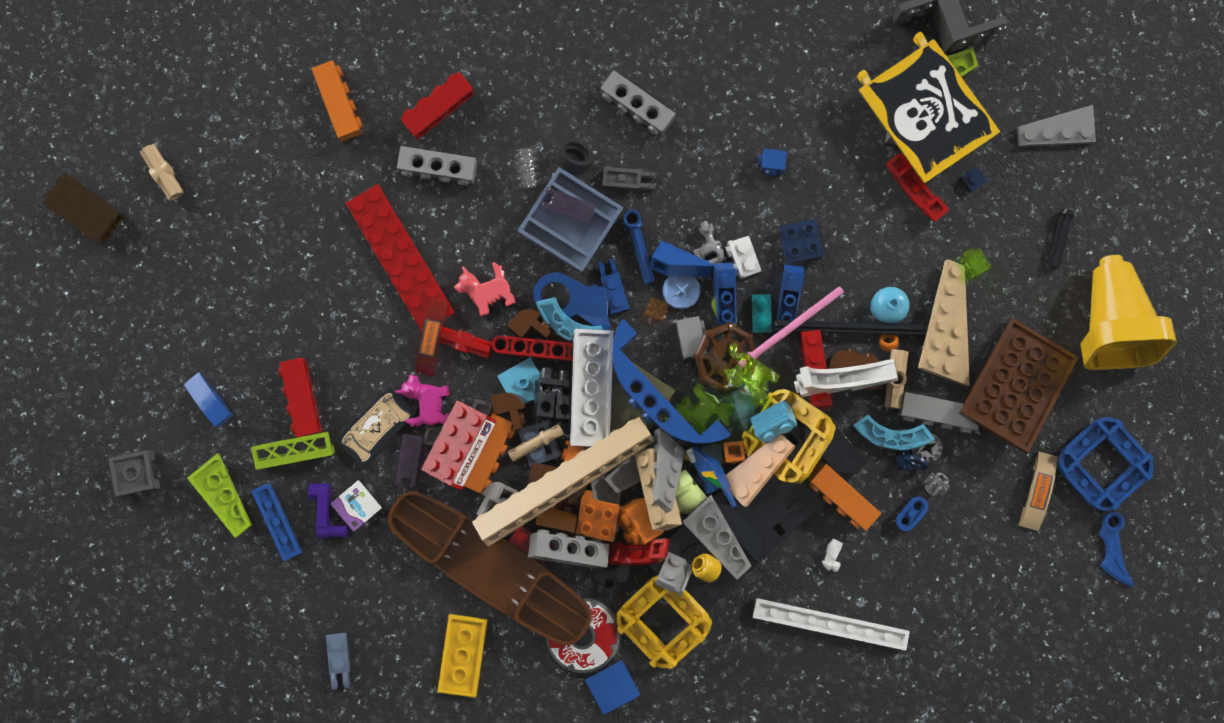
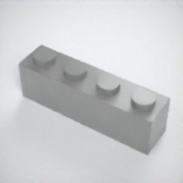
(934, 410)

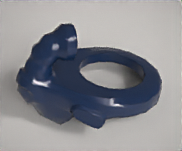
(904, 461)

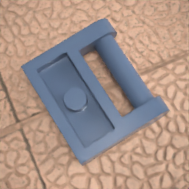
(539, 455)

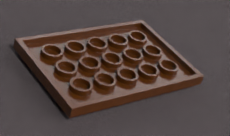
(1018, 385)

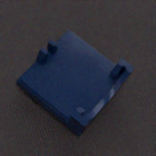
(801, 241)

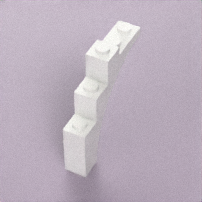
(817, 381)

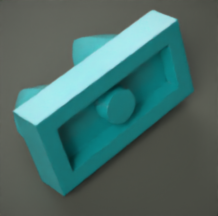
(761, 313)

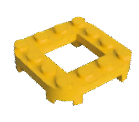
(814, 446)
(687, 607)

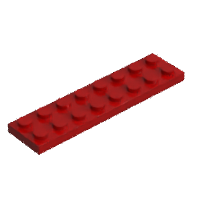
(396, 252)

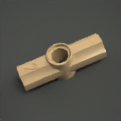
(161, 172)
(894, 392)

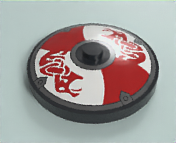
(595, 648)

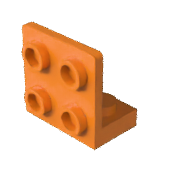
(597, 518)

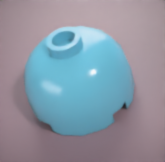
(889, 305)

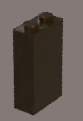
(83, 208)

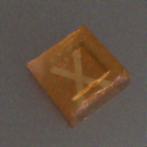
(656, 309)

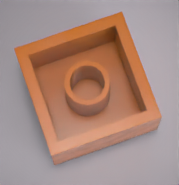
(636, 522)

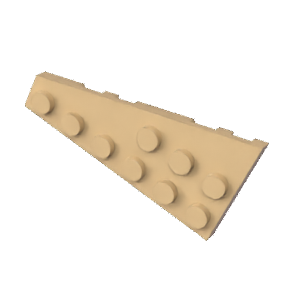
(947, 335)

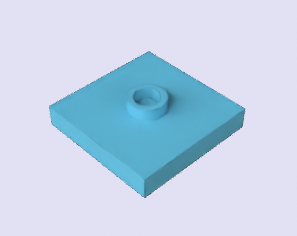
(521, 379)

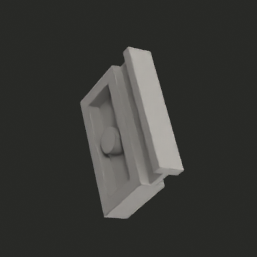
(674, 574)

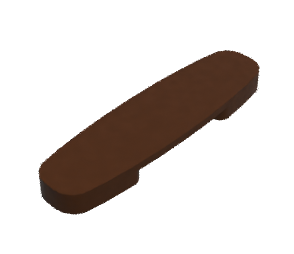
(495, 573)

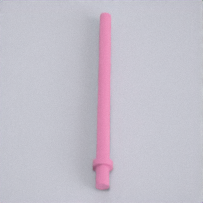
(793, 325)

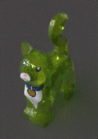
(753, 379)
(706, 407)

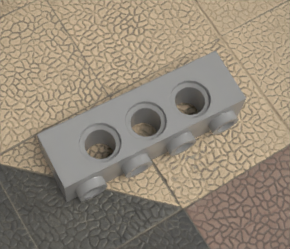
(616, 83)
(409, 156)
(540, 549)

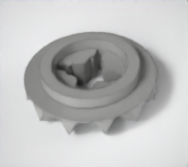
(936, 450)

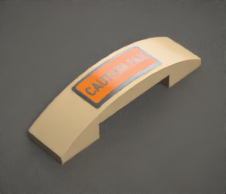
(1040, 491)

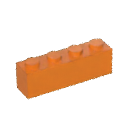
(336, 100)
(487, 460)
(843, 495)

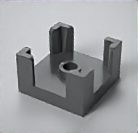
(133, 473)

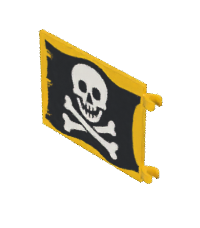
(928, 109)

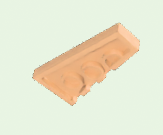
(754, 472)

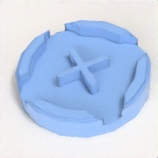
(681, 291)

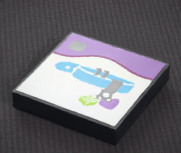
(356, 505)

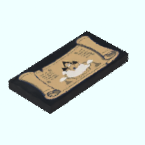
(376, 427)

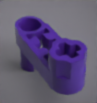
(322, 494)

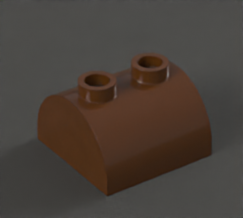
(557, 521)

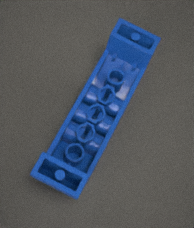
(629, 375)

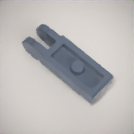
(338, 658)

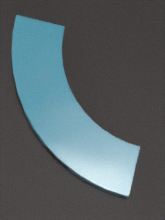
(559, 320)
(890, 438)

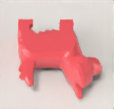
(487, 292)

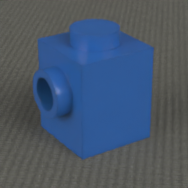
(772, 161)

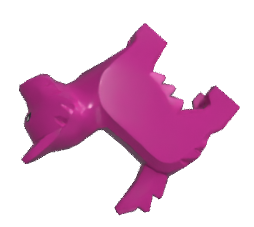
(429, 401)

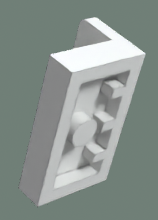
(743, 257)

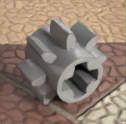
(937, 484)

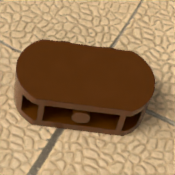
(850, 358)

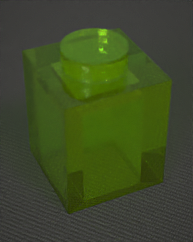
(975, 262)

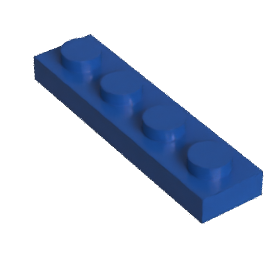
(276, 521)

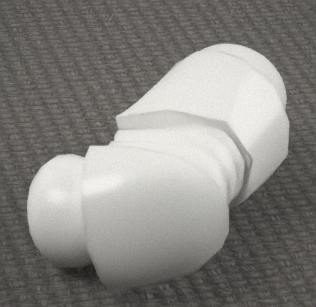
(832, 552)

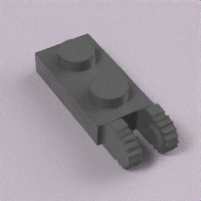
(627, 178)

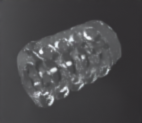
(526, 168)

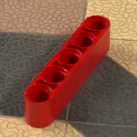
(529, 348)

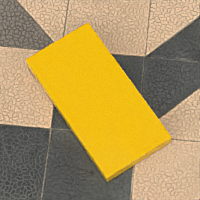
(462, 655)

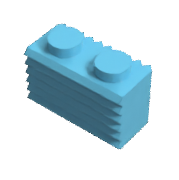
(774, 421)

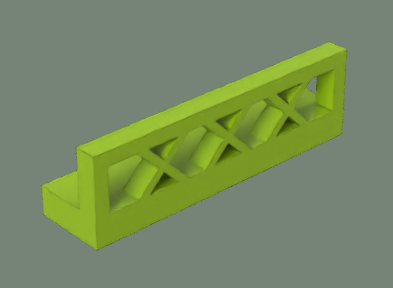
(280, 459)

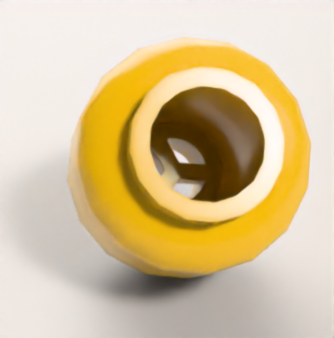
(706, 567)

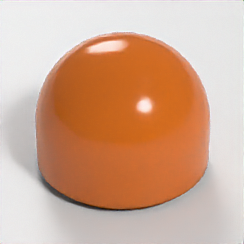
(887, 347)

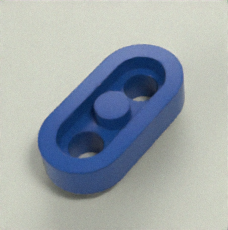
(911, 513)

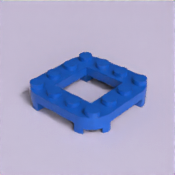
(1111, 497)

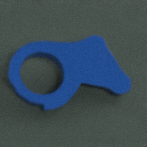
(585, 301)

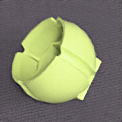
(688, 494)

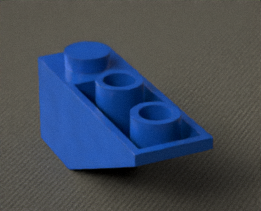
(676, 262)
(725, 292)
(790, 292)

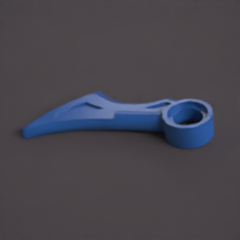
(1113, 561)

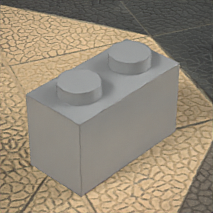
(690, 335)

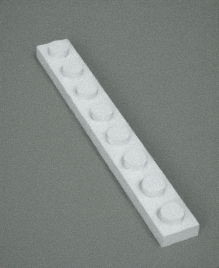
(830, 624)

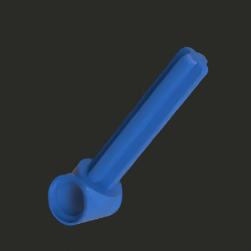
(639, 246)

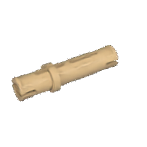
(530, 445)

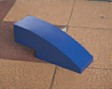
(208, 400)

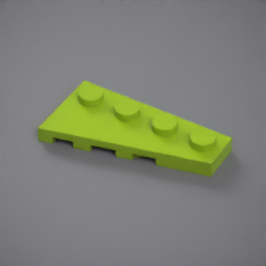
(219, 492)

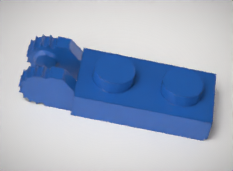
(616, 296)

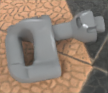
(712, 246)

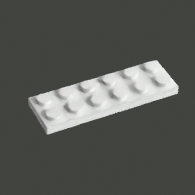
(591, 386)

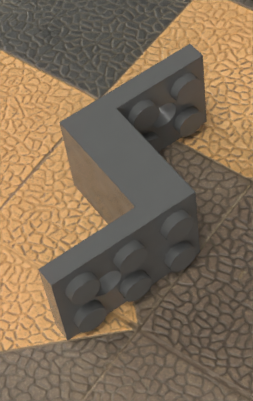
(950, 22)

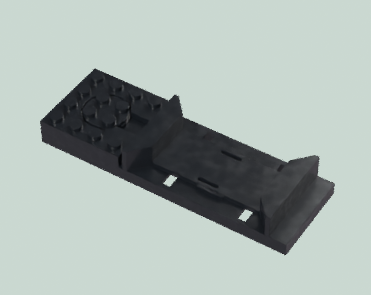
(753, 525)

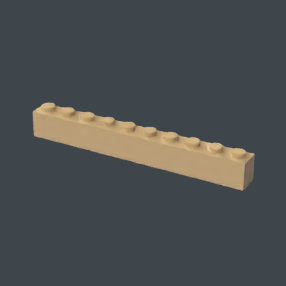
(563, 481)

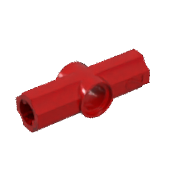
(465, 342)

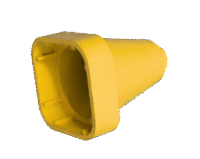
(1123, 321)

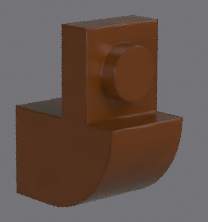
(525, 321)
(510, 403)

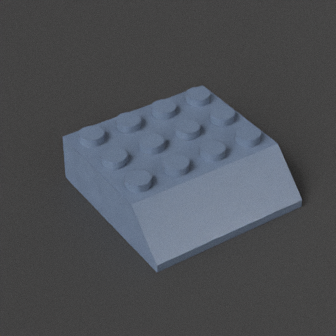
(564, 236)

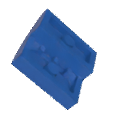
(612, 687)

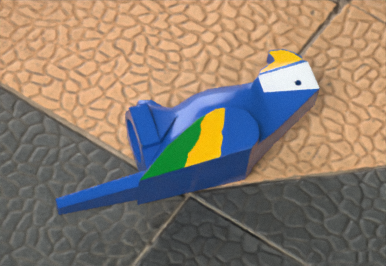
(710, 472)

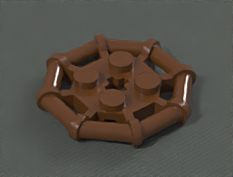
(716, 353)

